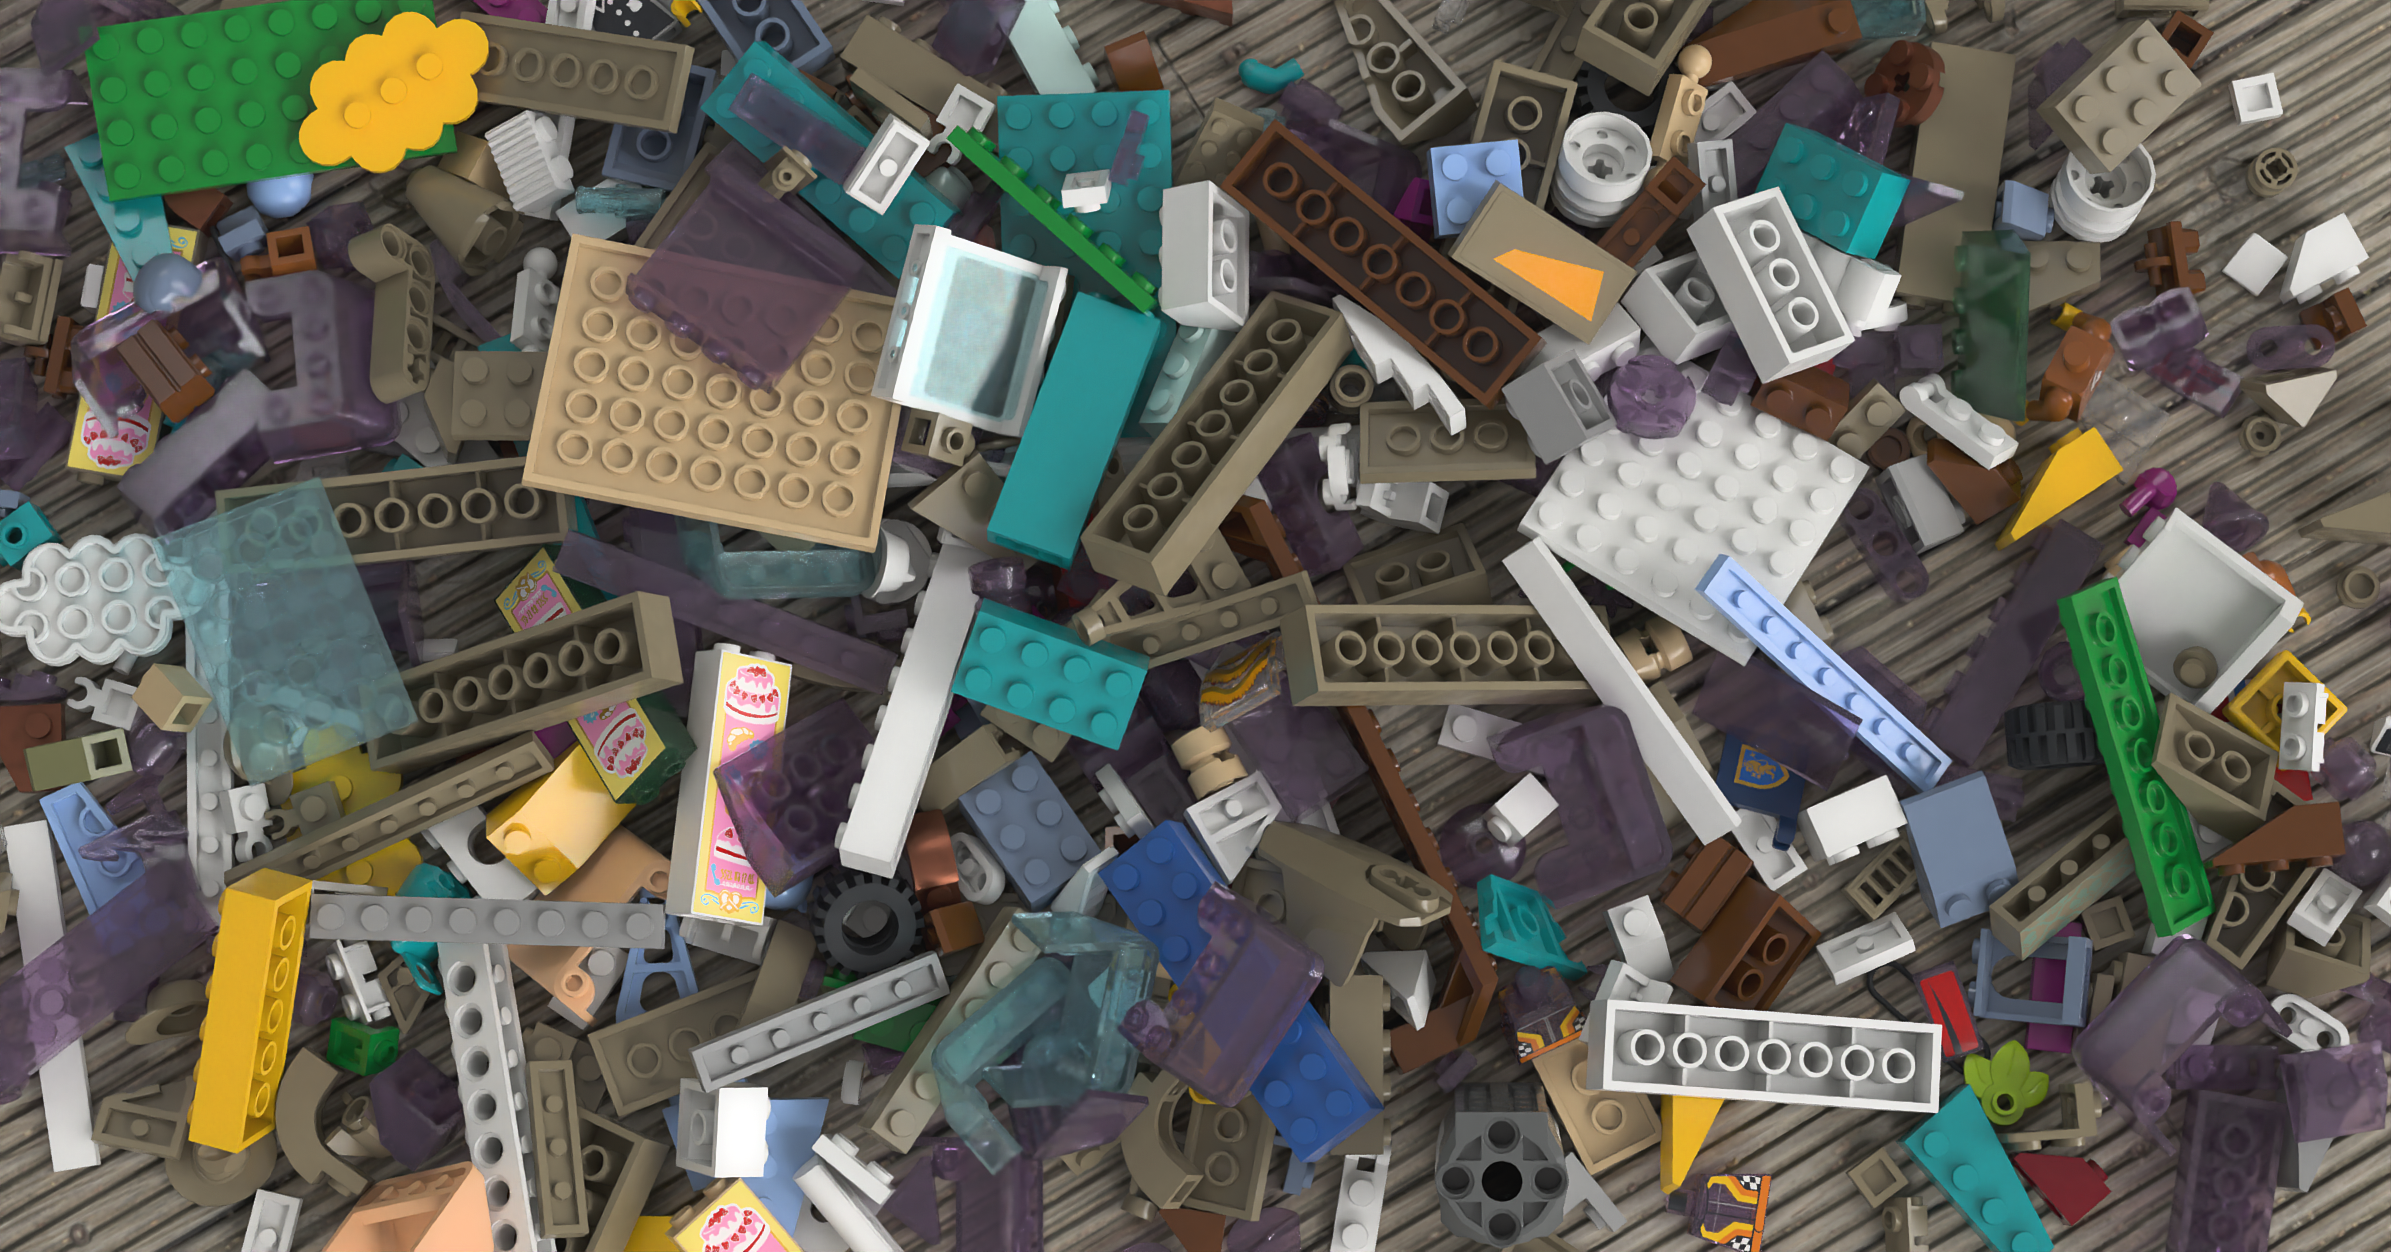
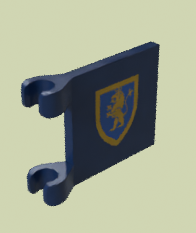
(1761, 786)

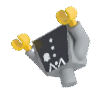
(643, 17)

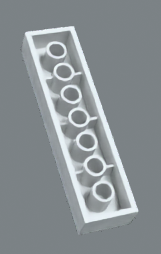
(1763, 1056)

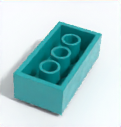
(1050, 674)

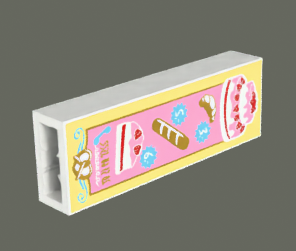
(732, 708)

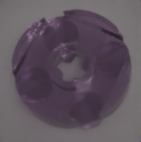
(1646, 419)

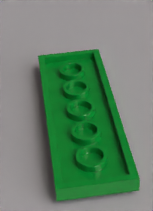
(1044, 208)

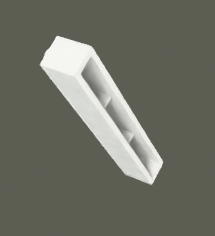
(913, 718)

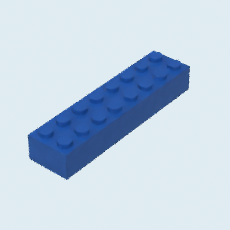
(1309, 1079)

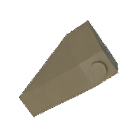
(1403, 75)

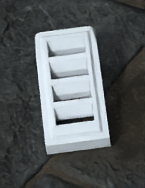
(1086, 889)

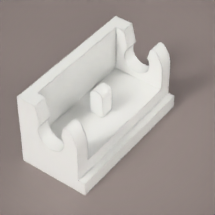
(740, 942)

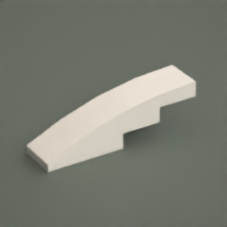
(1392, 356)

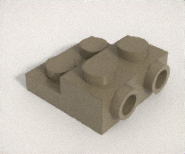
(551, 1044)

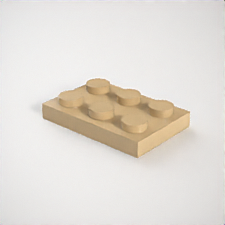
(1598, 1122)

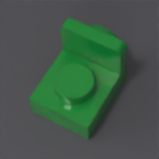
(362, 1047)

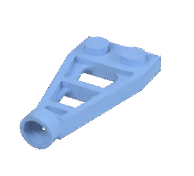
(638, 969)

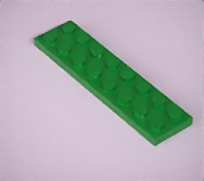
(2126, 737)

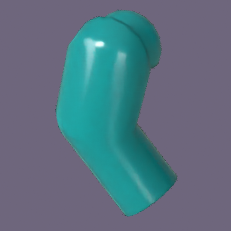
(1267, 79)

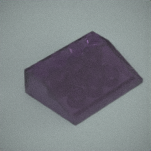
(795, 794)

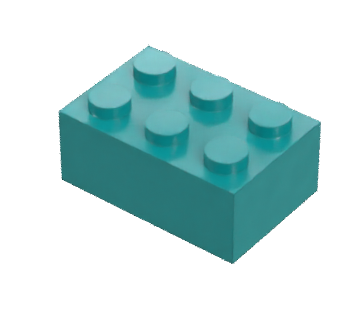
(1834, 190)

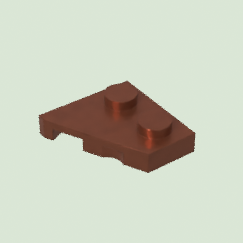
(24, 728)

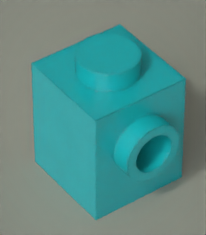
(23, 532)

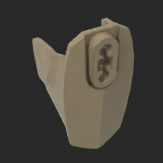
(1347, 890)

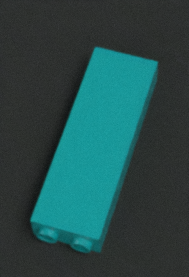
(1074, 429)

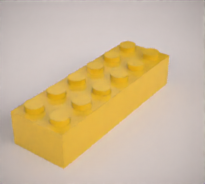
(249, 1009)

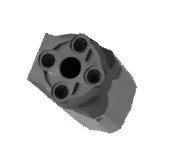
(1493, 1125)

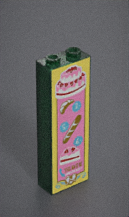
(630, 743)

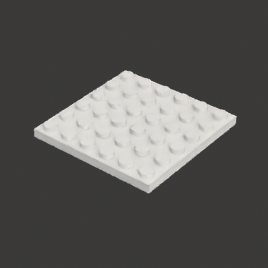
(1665, 508)

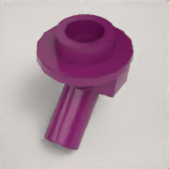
(2154, 488)

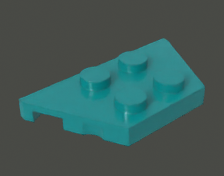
(1521, 928)

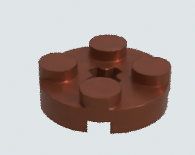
(1922, 68)

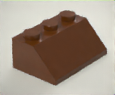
(1746, 951)

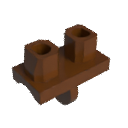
(2168, 261)
(59, 371)

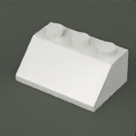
(1204, 257)

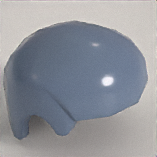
(163, 279)

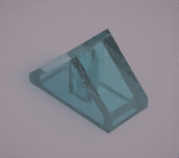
(1889, 17)

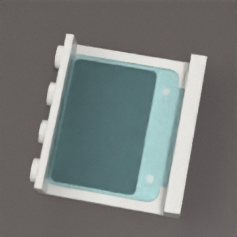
(969, 332)

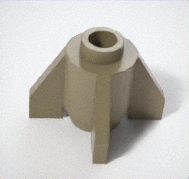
(361, 1133)

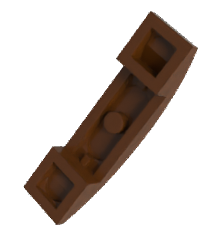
(1652, 213)

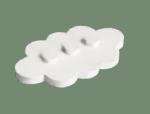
(90, 601)

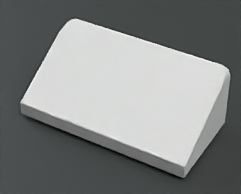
(885, 164)

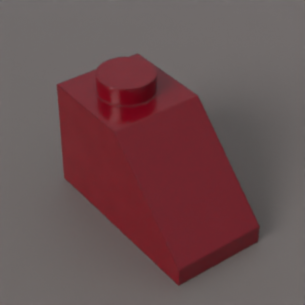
(2063, 1183)

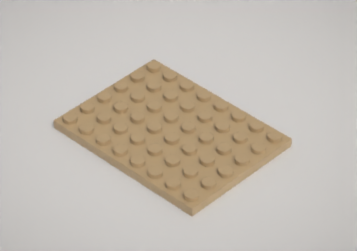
(666, 430)

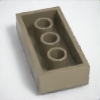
(1219, 144)

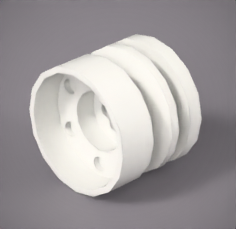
(1600, 169)
(2102, 203)

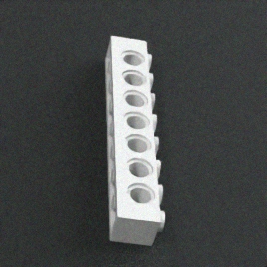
(504, 1083)

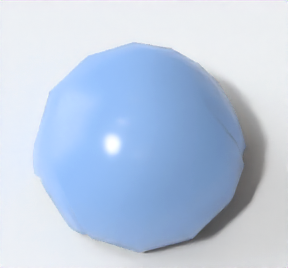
(281, 196)

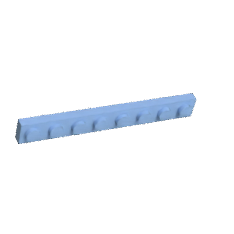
(1822, 670)

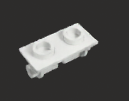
(2301, 712)
(360, 997)

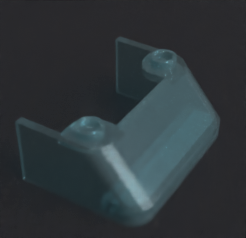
(772, 574)
(1107, 977)
(987, 1038)

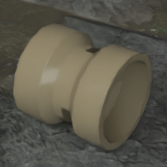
(2265, 179)

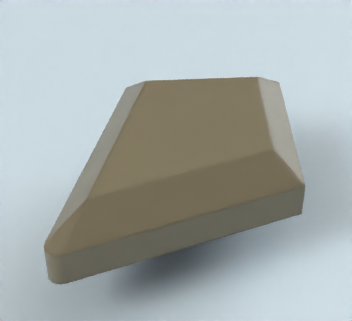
(404, 993)

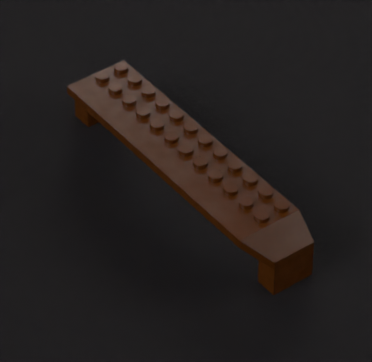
(1471, 974)

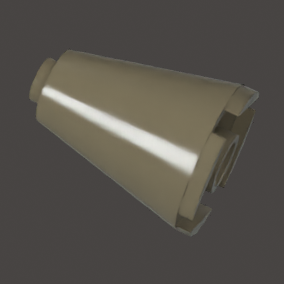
(465, 217)

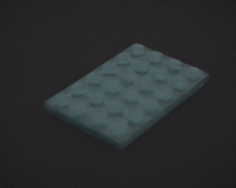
(284, 631)

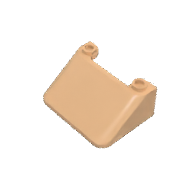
(612, 875)

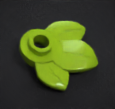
(2008, 1077)

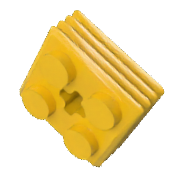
(2255, 705)

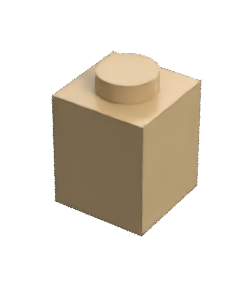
(171, 697)

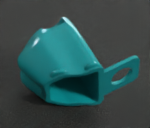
(427, 881)

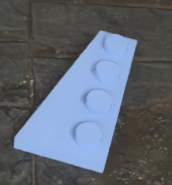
(76, 821)
(790, 1134)

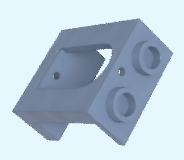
(1992, 1005)

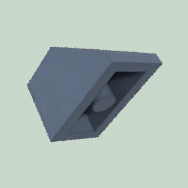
(2023, 210)

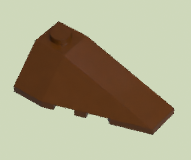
(1776, 36)

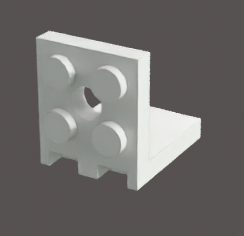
(868, 1181)

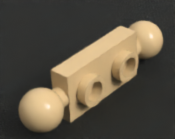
(1680, 109)

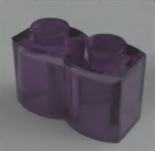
(2164, 326)

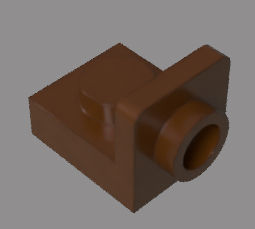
(2337, 314)

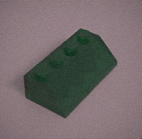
(1992, 322)

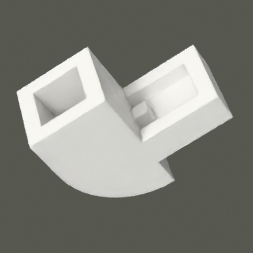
(1405, 505)

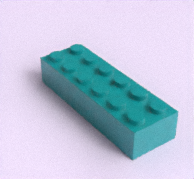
(881, 236)

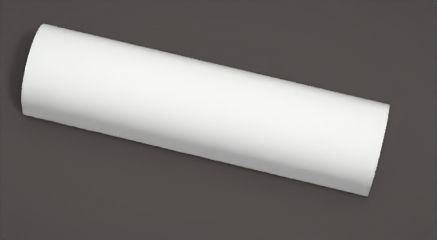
(843, 1207)

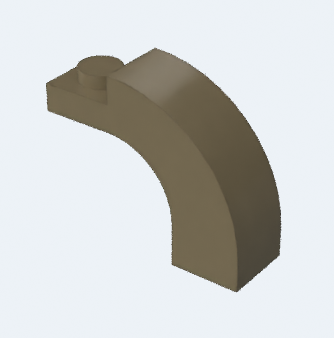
(300, 1124)
(1150, 1144)

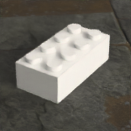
(1770, 284)

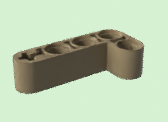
(401, 309)

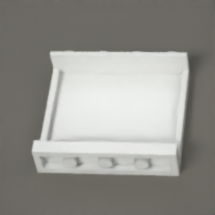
(2199, 592)

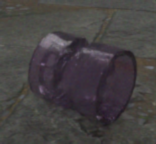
(1000, 582)

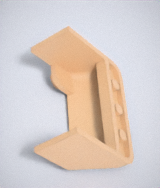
(420, 1213)

